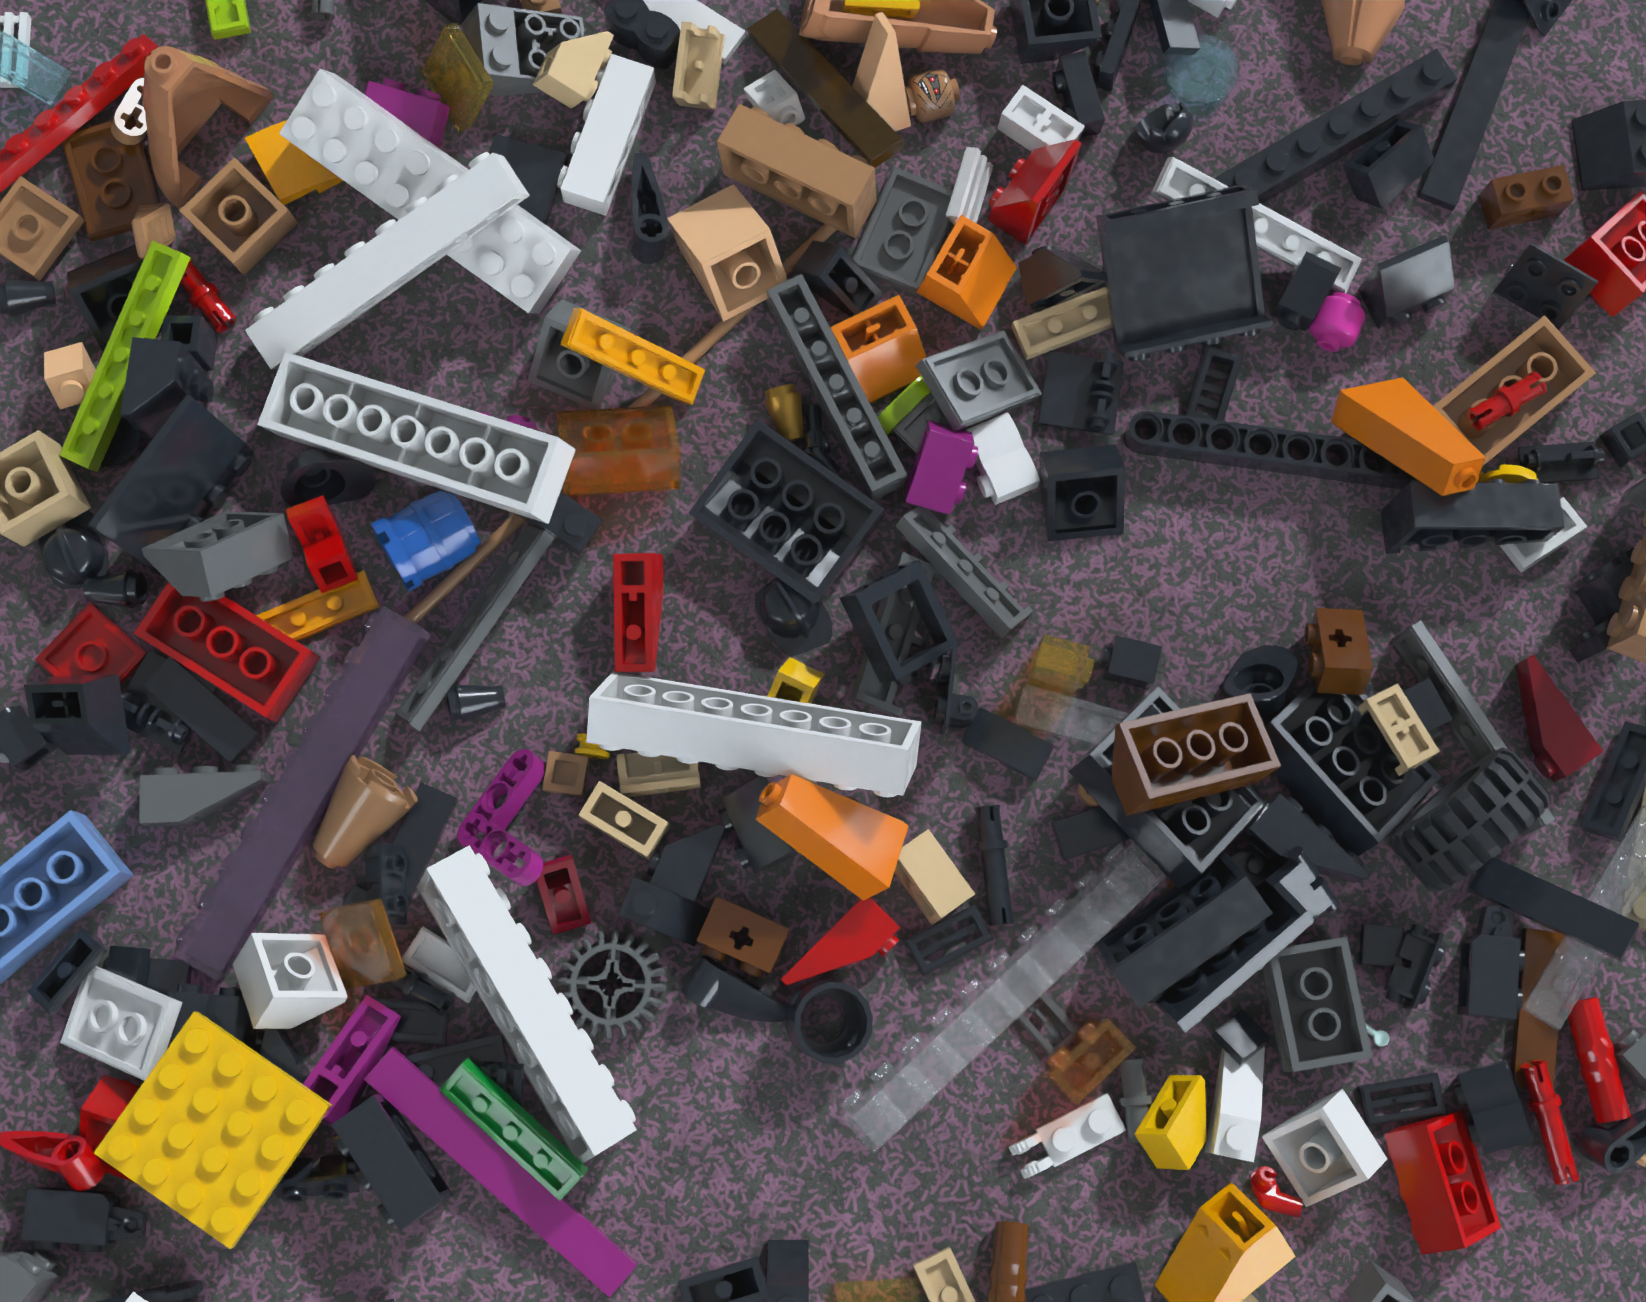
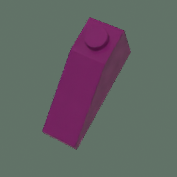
(351, 1058)

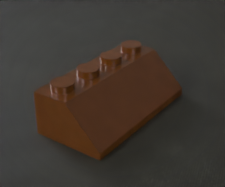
(1190, 753)

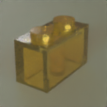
(1060, 665)

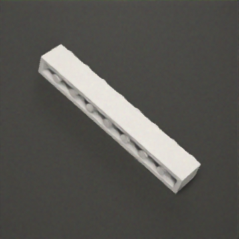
(387, 260)

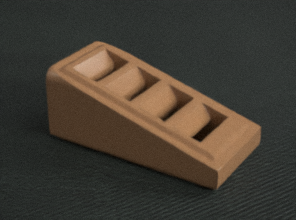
(151, 224)

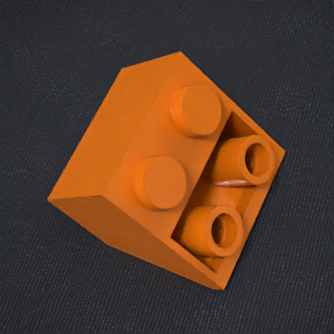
(969, 273)
(881, 348)

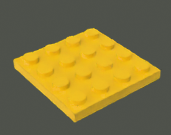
(213, 1129)

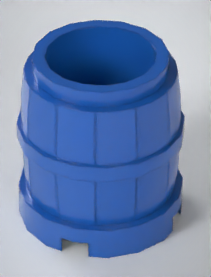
(427, 537)

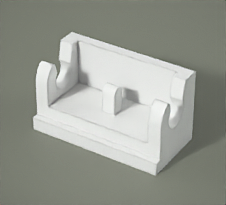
(1037, 122)

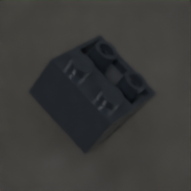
(80, 713)

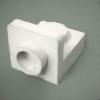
(776, 98)

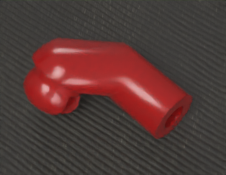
(1270, 1196)

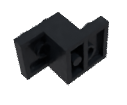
(1602, 601)

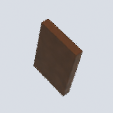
(108, 179)

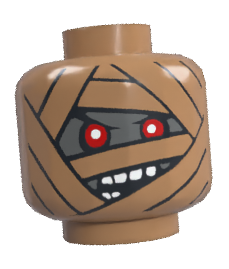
(931, 95)

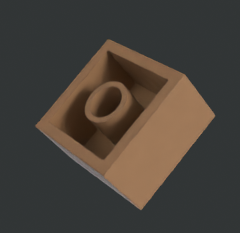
(239, 216)

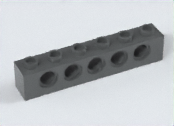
(836, 388)

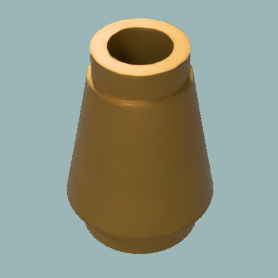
(785, 411)

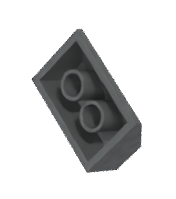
(221, 553)

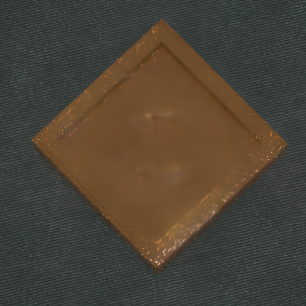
(362, 943)

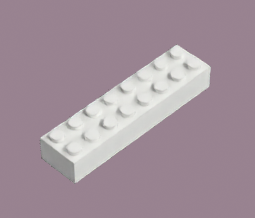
(400, 166)
(417, 437)
(754, 733)
(525, 1004)

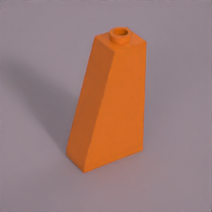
(1410, 434)
(834, 833)

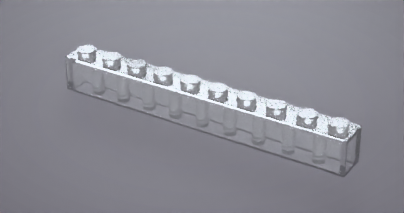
(1002, 996)

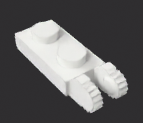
(1071, 1134)

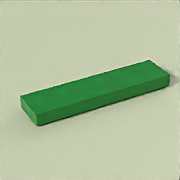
(513, 1129)

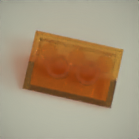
(620, 450)

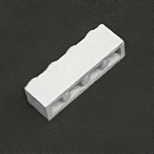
(607, 134)

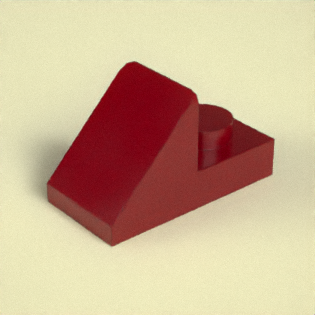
(563, 895)

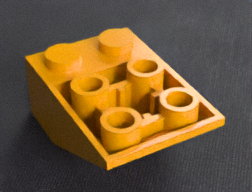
(1224, 1252)

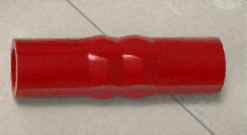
(1598, 1061)

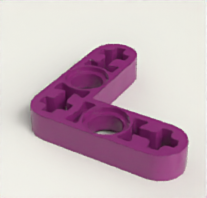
(494, 821)

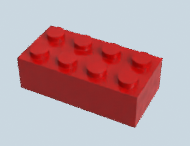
(229, 649)

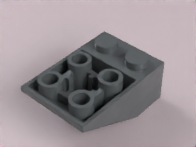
(516, 42)

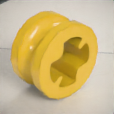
(590, 749)

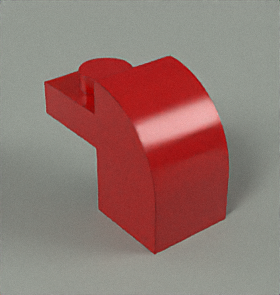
(323, 544)

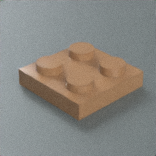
(34, 227)

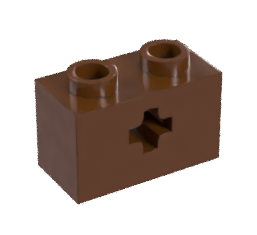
(1526, 197)
(1338, 651)
(766, 935)

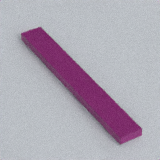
(497, 1171)

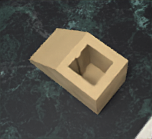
(572, 66)

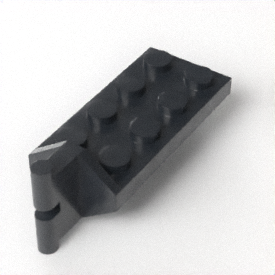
(1295, 898)

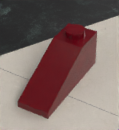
(1553, 727)

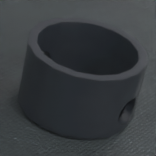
(857, 1022)

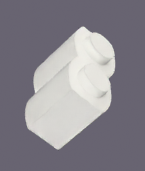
(1002, 460)

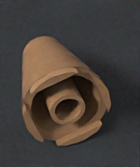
(360, 811)

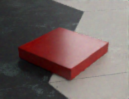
(92, 647)

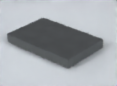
(904, 230)
(978, 380)

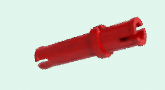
(1550, 1123)

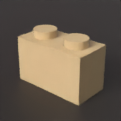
(624, 820)

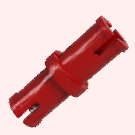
(205, 296)
(1506, 401)

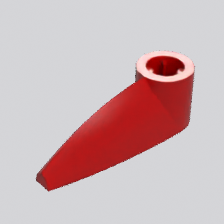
(57, 1153)

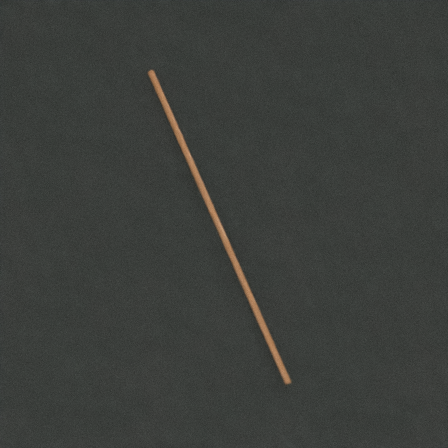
(644, 400)

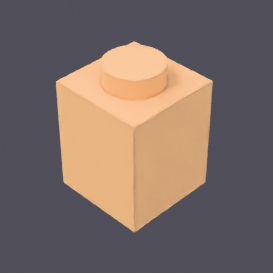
(68, 374)

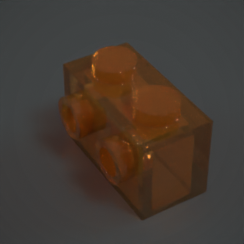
(1089, 1060)

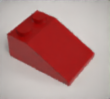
(1033, 189)
(1616, 257)

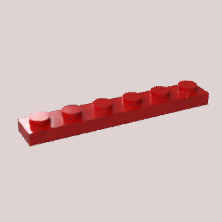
(75, 109)

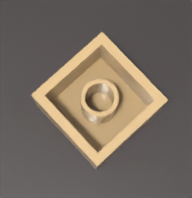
(37, 489)

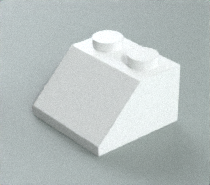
(287, 979)
(1325, 1148)

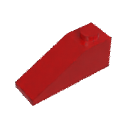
(637, 610)
(852, 939)

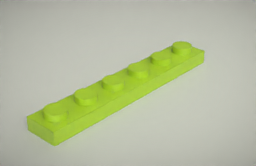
(139, 318)

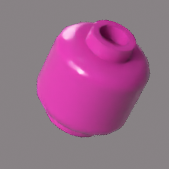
(1337, 322)

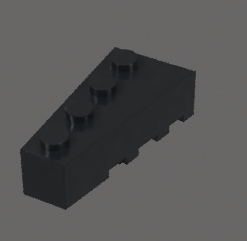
(1472, 517)

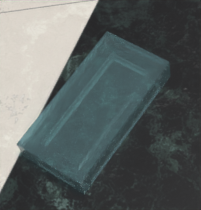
(31, 69)

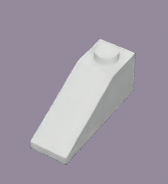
(1236, 1108)

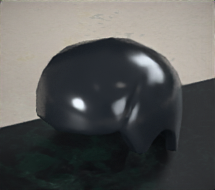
(1164, 128)

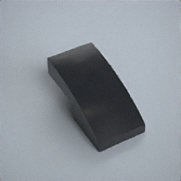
(1008, 744)

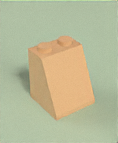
(728, 251)

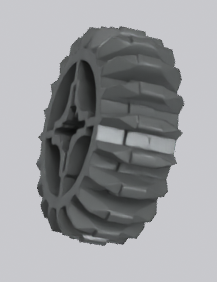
(647, 987)

